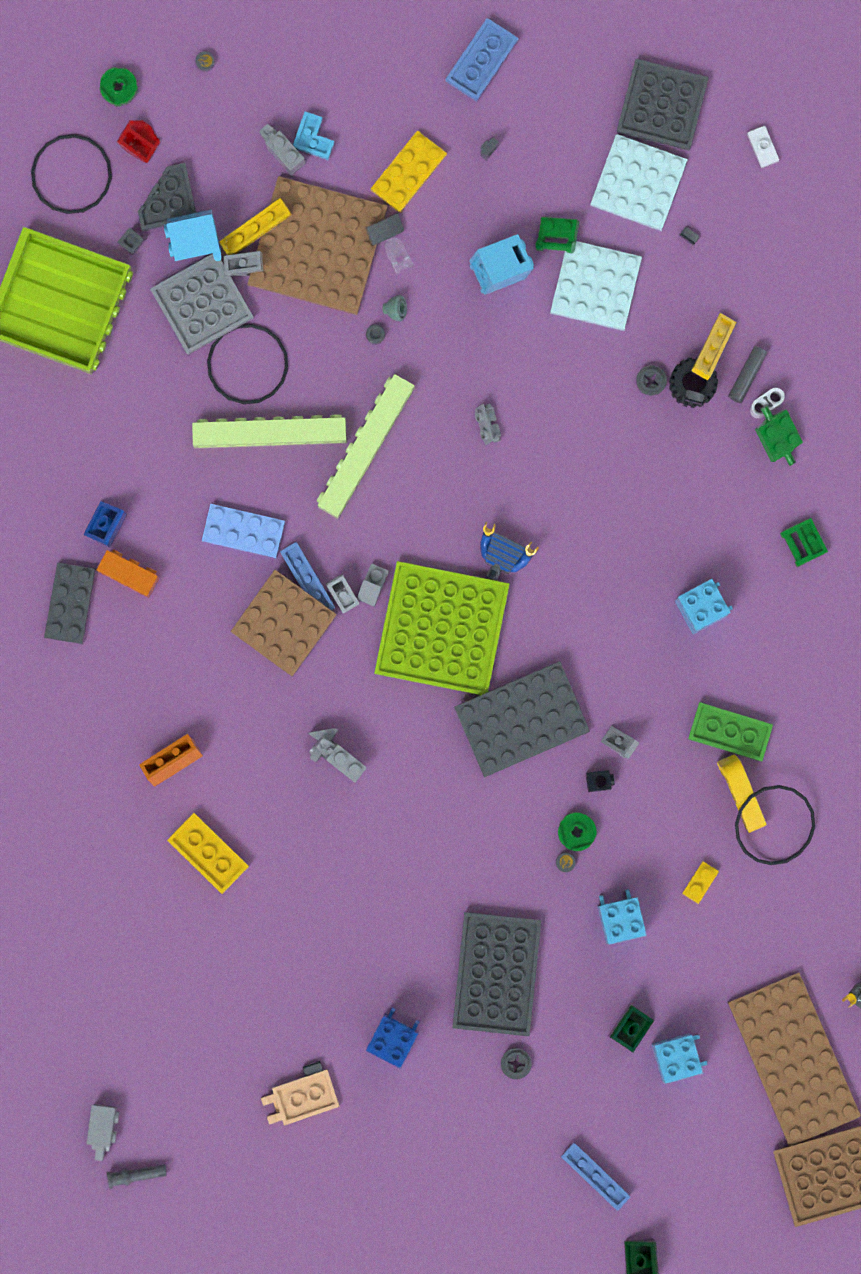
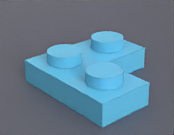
(308, 139)

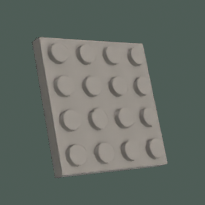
(201, 303)

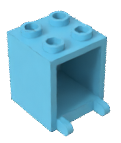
(192, 236)
(501, 264)
(702, 606)
(621, 919)
(677, 1058)

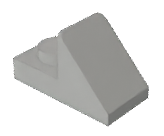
(243, 264)
(372, 585)
(342, 593)
(328, 734)
(620, 742)

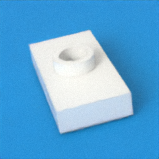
(763, 146)

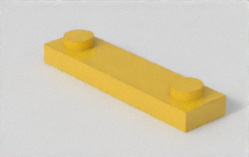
(255, 227)
(713, 346)

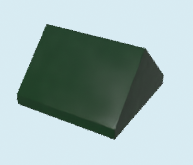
(631, 1028)
(641, 1256)

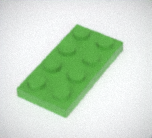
(730, 732)

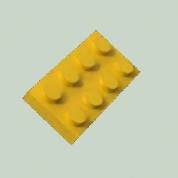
(408, 171)
(208, 853)

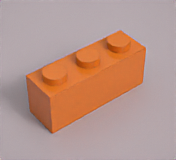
(128, 572)
(170, 760)

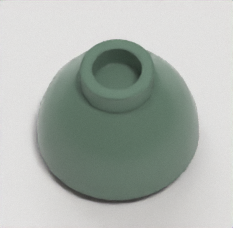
(396, 308)

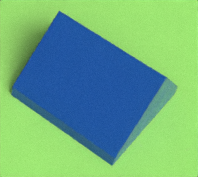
(105, 524)

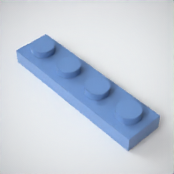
(305, 574)
(595, 1176)

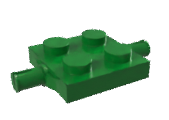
(778, 435)

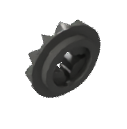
(650, 371)
(521, 1071)

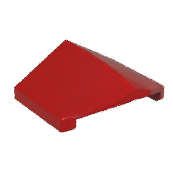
(139, 140)

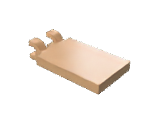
(302, 1098)

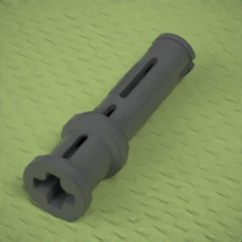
(127, 1176)

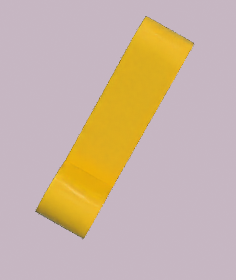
(740, 788)

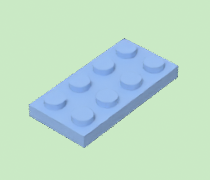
(243, 531)

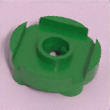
(119, 76)
(582, 822)

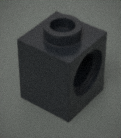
(591, 785)

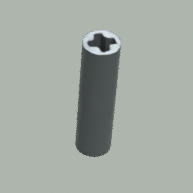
(747, 374)

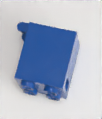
(392, 1040)

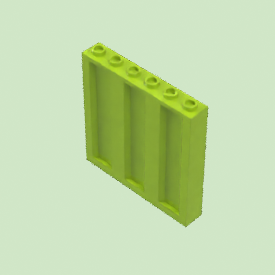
(60, 300)

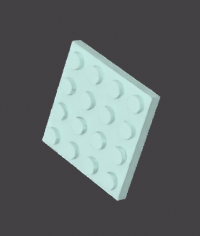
(638, 182)
(596, 285)

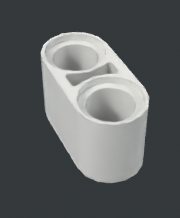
(765, 400)

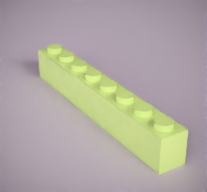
(269, 432)
(366, 446)

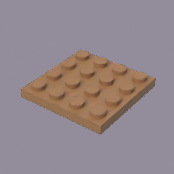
(283, 623)

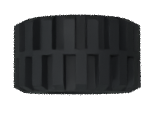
(678, 390)

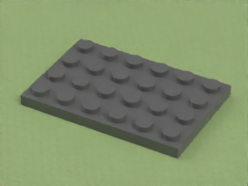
(521, 719)
(496, 974)

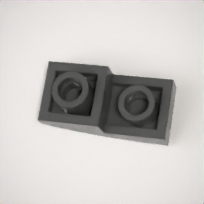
(384, 229)

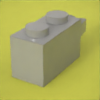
(282, 149)
(340, 759)
(101, 1129)

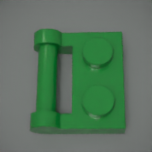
(559, 229)
(809, 539)

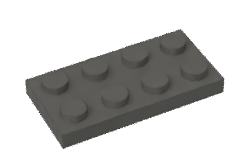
(69, 603)

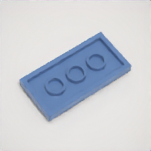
(481, 59)

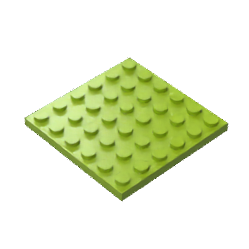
(441, 628)

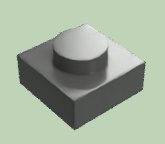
(488, 148)
(131, 241)

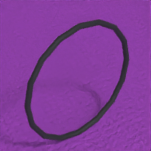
(67, 137)
(249, 401)
(757, 793)

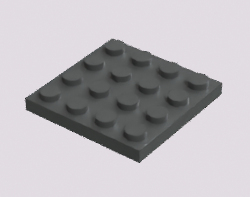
(662, 104)

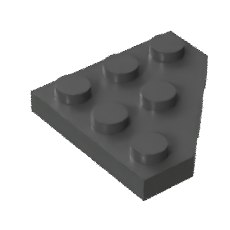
(168, 198)

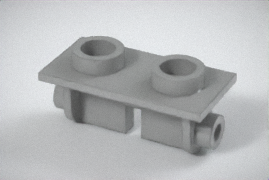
(484, 416)

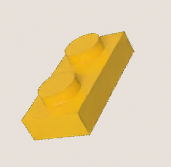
(700, 882)

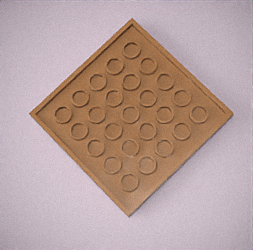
(320, 249)

